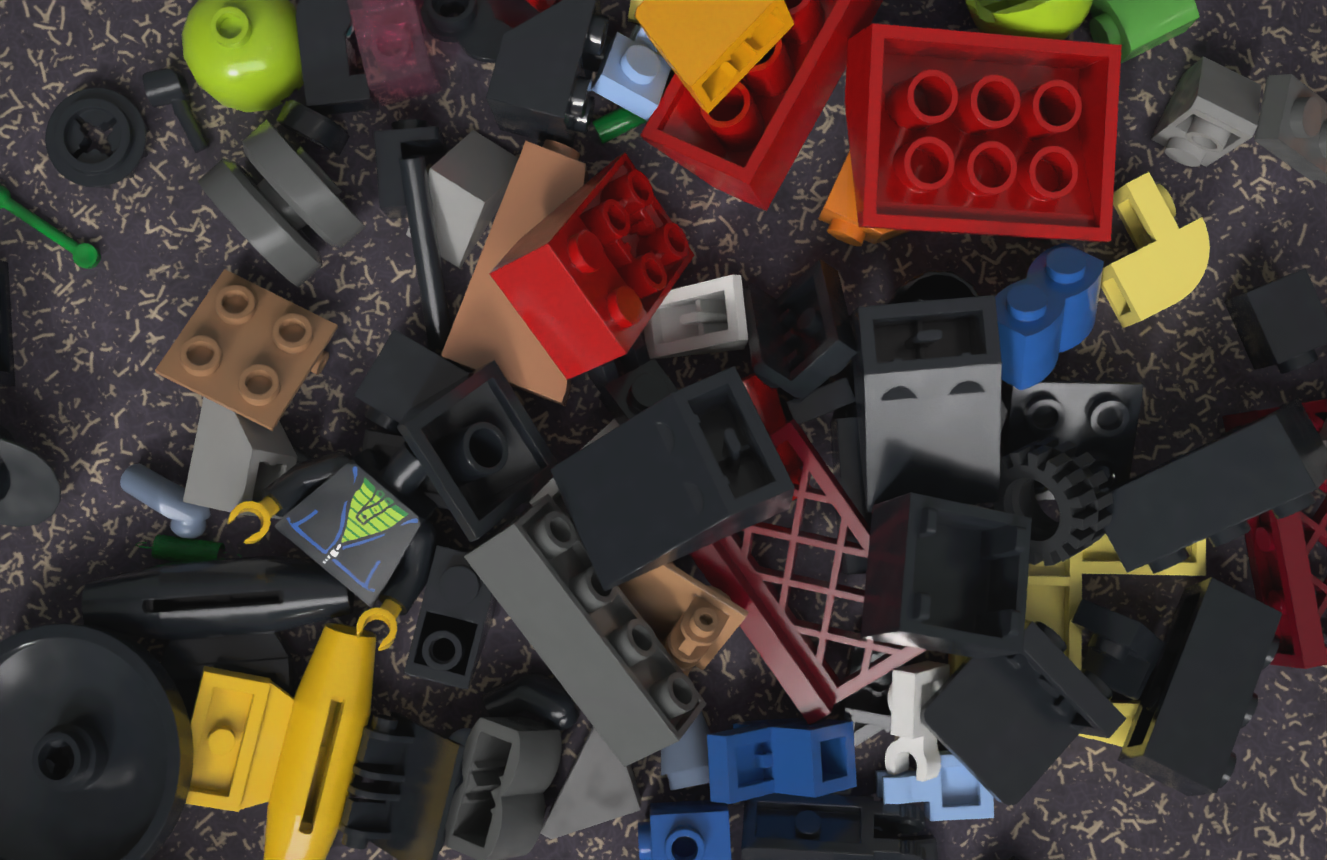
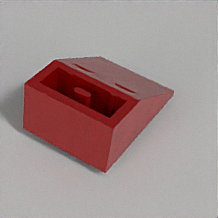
(595, 269)

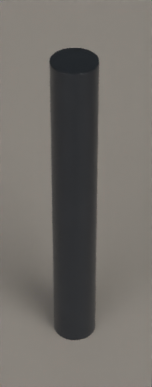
(425, 249)

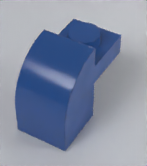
(781, 758)

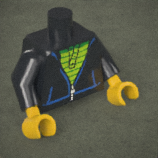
(358, 523)

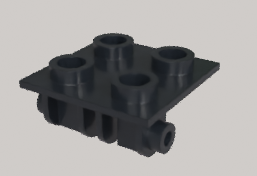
(1089, 413)
(411, 789)

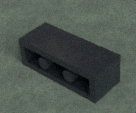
(1202, 689)

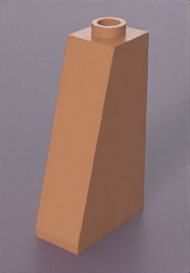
(486, 321)

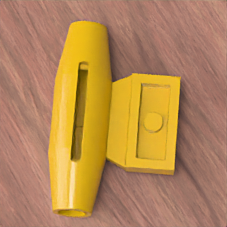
(283, 749)

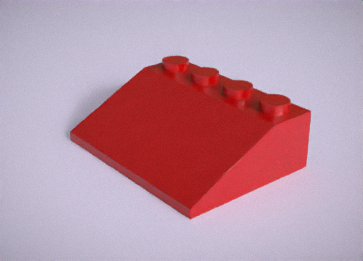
(982, 132)

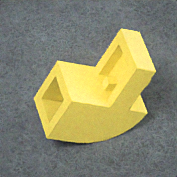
(1166, 259)

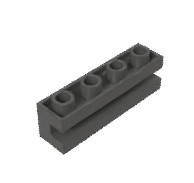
(586, 634)

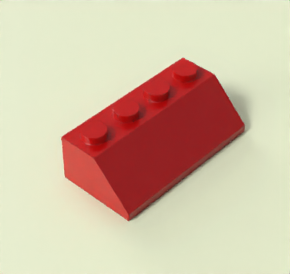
(768, 115)

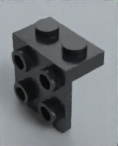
(1019, 712)

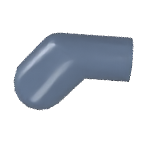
(167, 499)

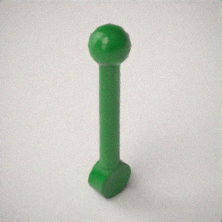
(84, 254)

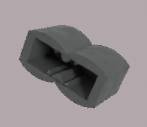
(501, 797)

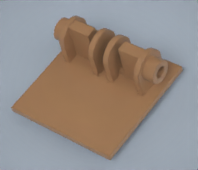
(248, 349)
(684, 614)

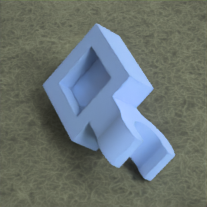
(632, 74)
(949, 796)

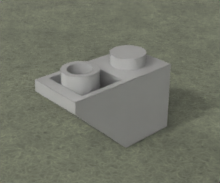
(1208, 114)
(234, 459)

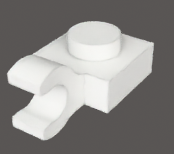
(906, 696)

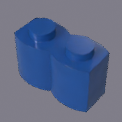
(1047, 313)

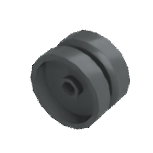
(282, 203)

